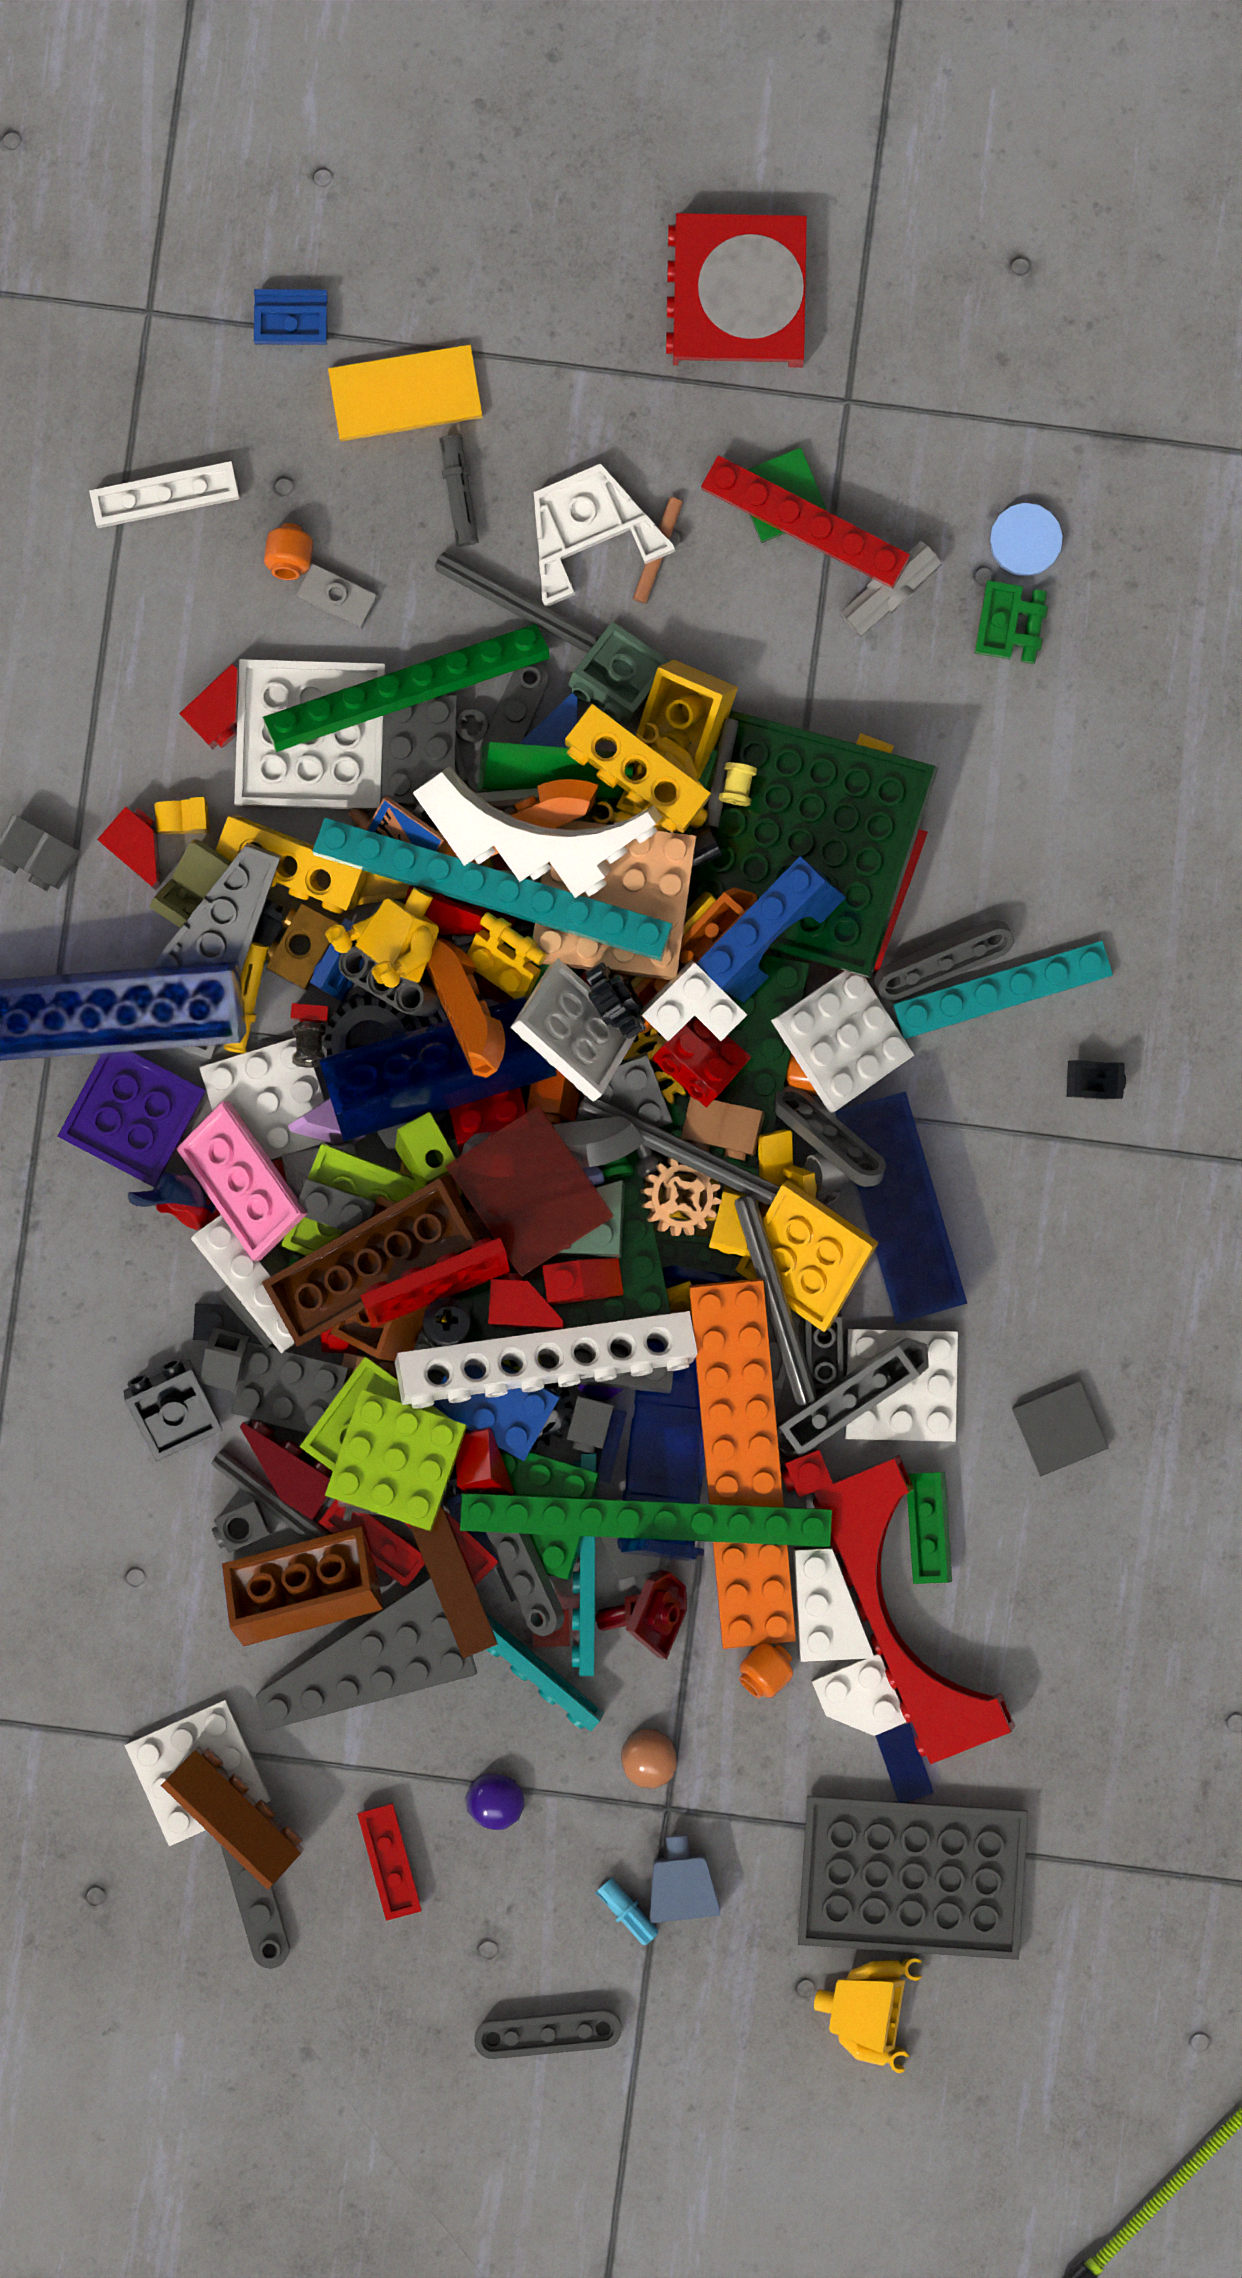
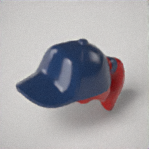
(180, 1197)

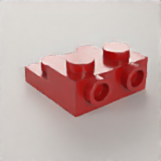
(701, 1060)

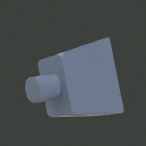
(681, 1884)

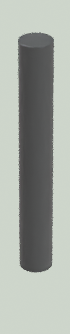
(724, 755)

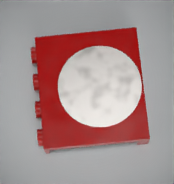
(737, 288)

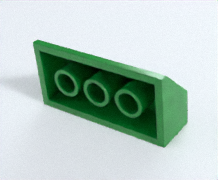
(527, 766)

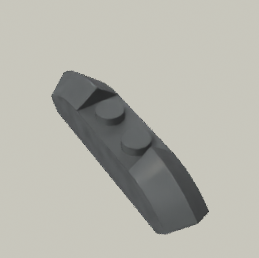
(590, 1141)
(852, 1396)

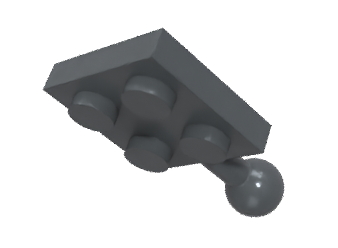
(639, 1094)

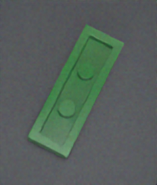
(929, 1528)

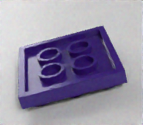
(132, 1114)

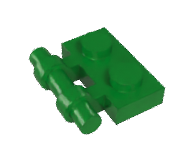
(999, 621)

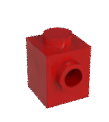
(806, 1474)

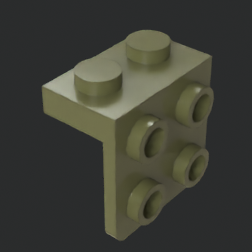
(190, 883)

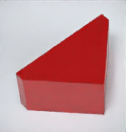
(481, 1465)

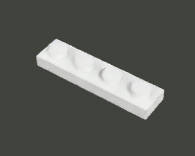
(164, 494)
(243, 1277)

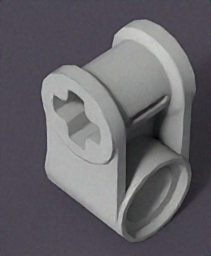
(828, 1178)

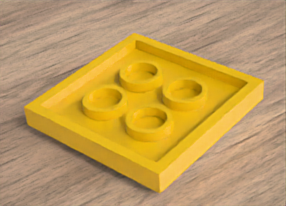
(814, 1254)

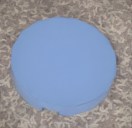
(1026, 539)

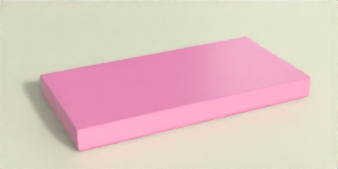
(241, 1181)

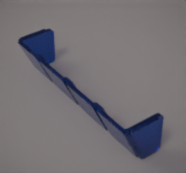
(667, 1440)

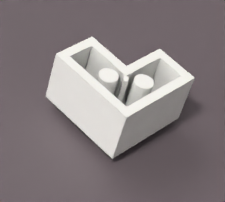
(689, 995)

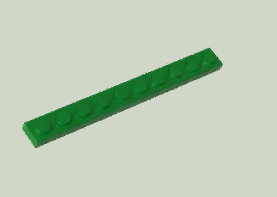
(645, 1519)

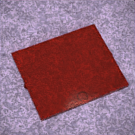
(529, 1190)

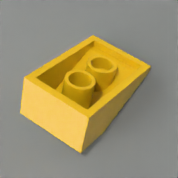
(687, 708)

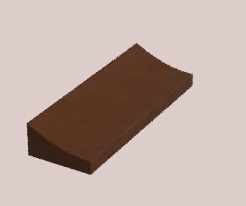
(409, 1234)

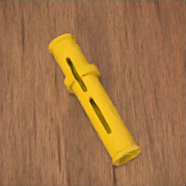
(250, 984)

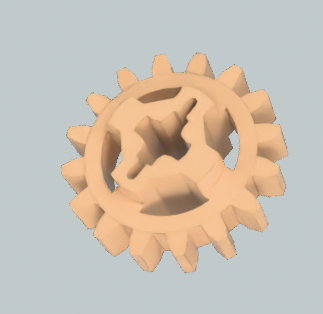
(668, 1205)

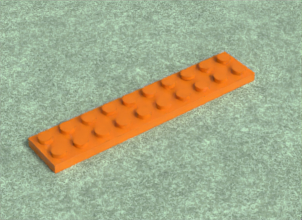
(741, 1456)

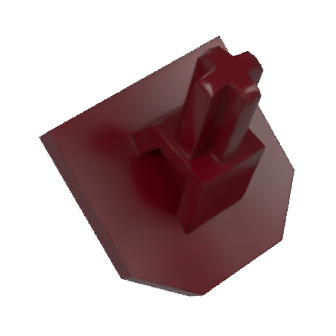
(652, 1615)

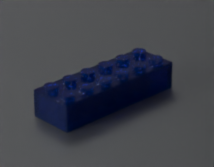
(423, 1074)
(904, 1213)

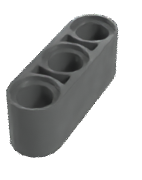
(400, 997)

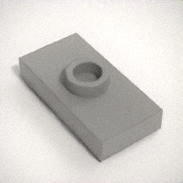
(336, 596)

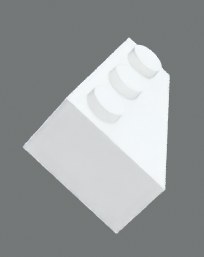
(825, 1610)

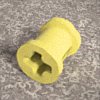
(737, 784)

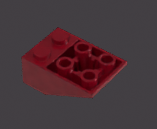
(293, 1476)

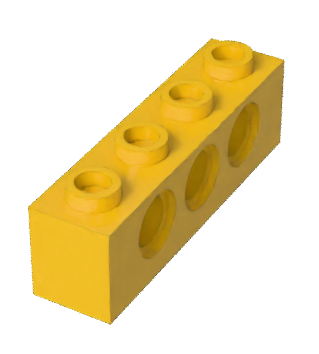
(599, 727)
(345, 880)

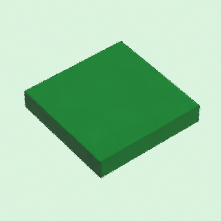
(792, 474)

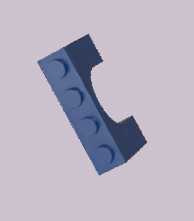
(795, 895)

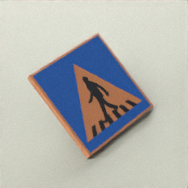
(400, 824)

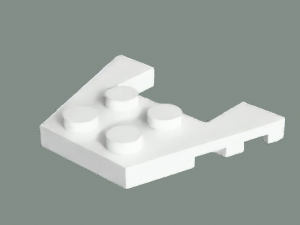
(581, 515)

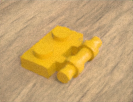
(502, 965)

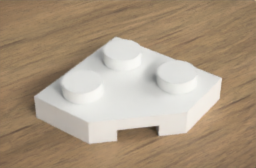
(860, 1696)

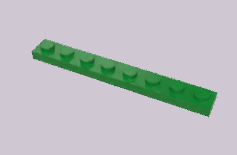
(406, 687)

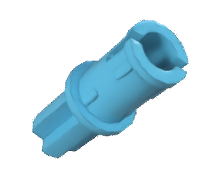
(627, 1911)

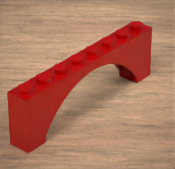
(942, 1712)

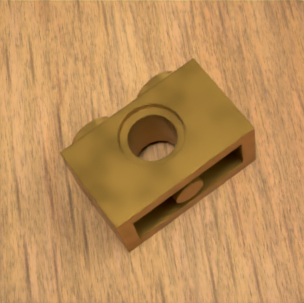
(293, 967)

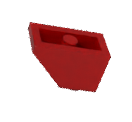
(215, 710)
(134, 844)
(582, 1280)
(519, 1305)

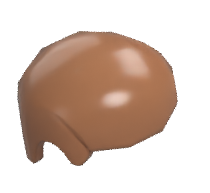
(649, 1758)

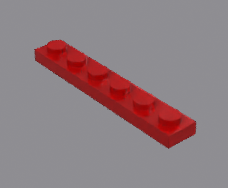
(805, 522)

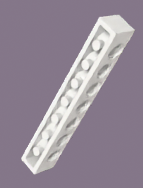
(672, 1330)

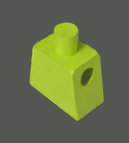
(423, 1145)

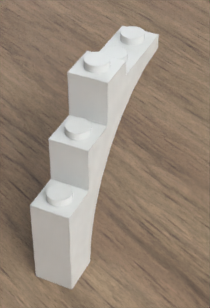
(577, 855)

